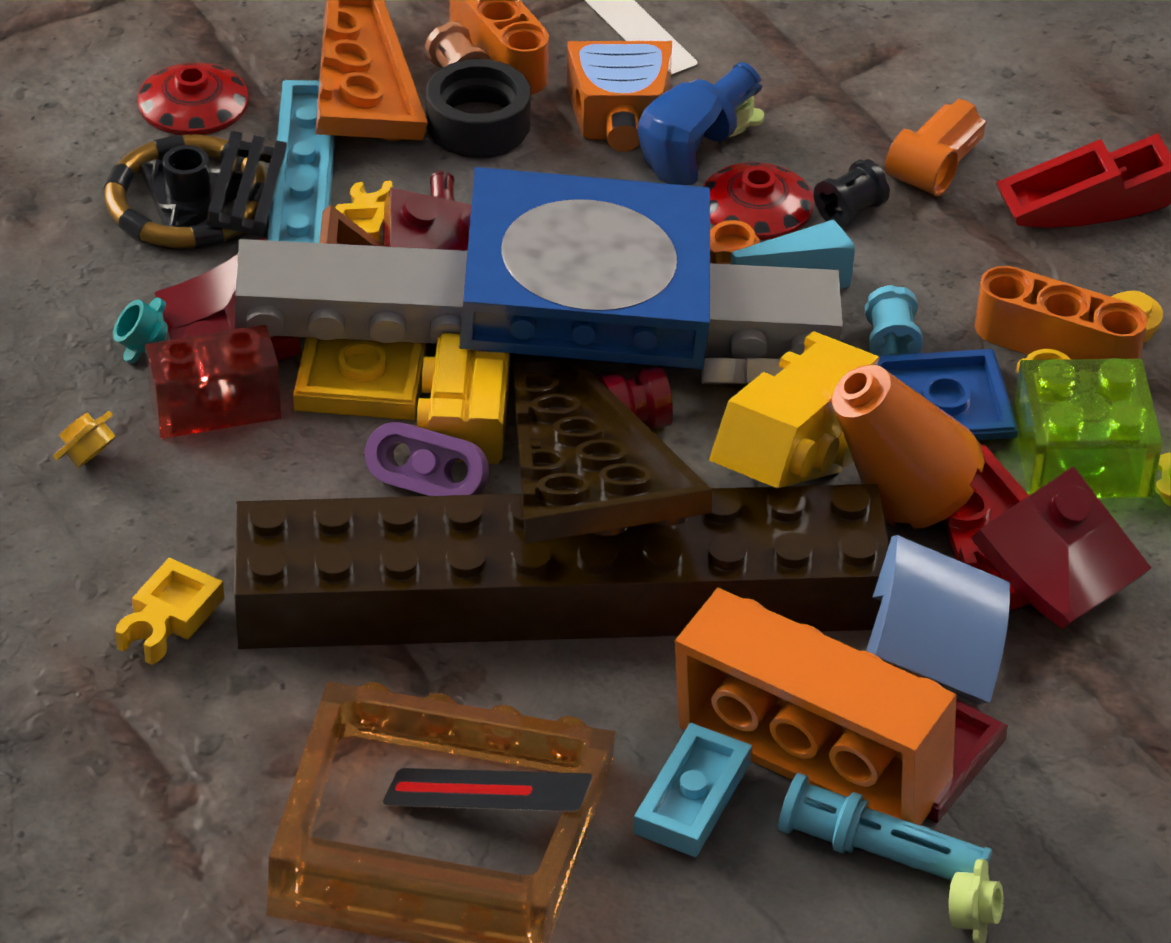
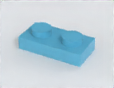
(692, 789)

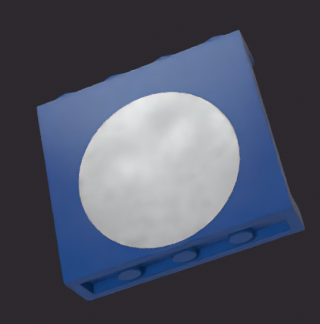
(587, 268)

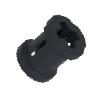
(851, 192)

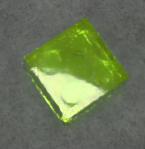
(1091, 419)

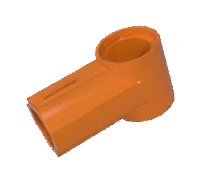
(932, 153)

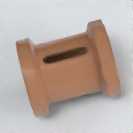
(456, 42)

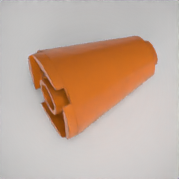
(906, 447)

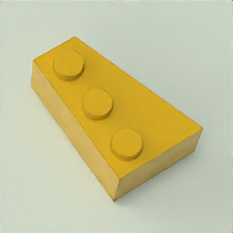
(785, 423)

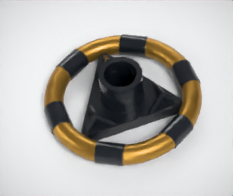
(180, 188)

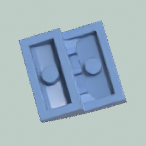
(940, 619)

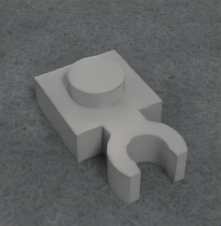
(737, 370)

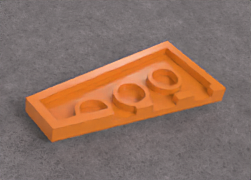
(365, 76)

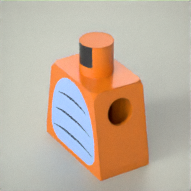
(613, 86)

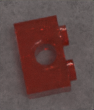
(213, 381)

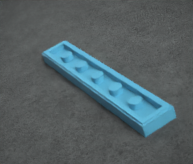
(307, 167)

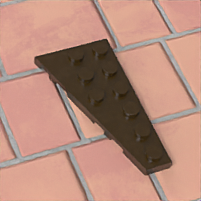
(592, 459)

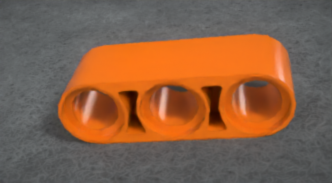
(508, 35)
(1039, 313)

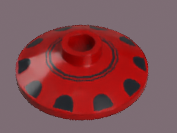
(193, 99)
(762, 196)

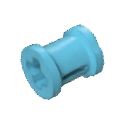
(892, 316)

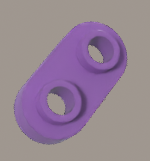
(429, 461)

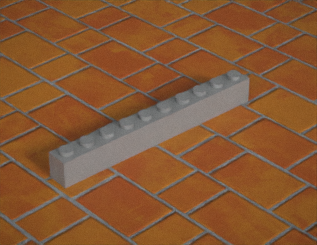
(420, 294)

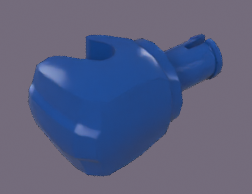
(679, 119)

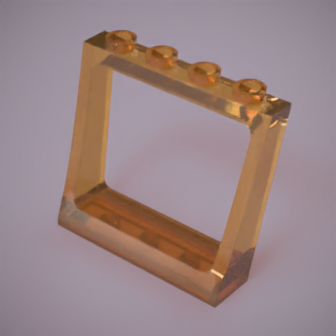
(417, 895)

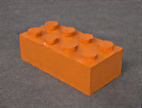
(802, 691)

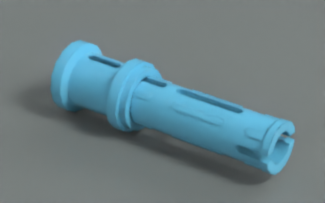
(852, 824)

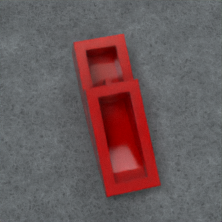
(1091, 185)

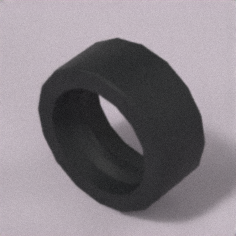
(478, 82)

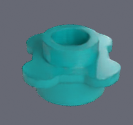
(139, 326)

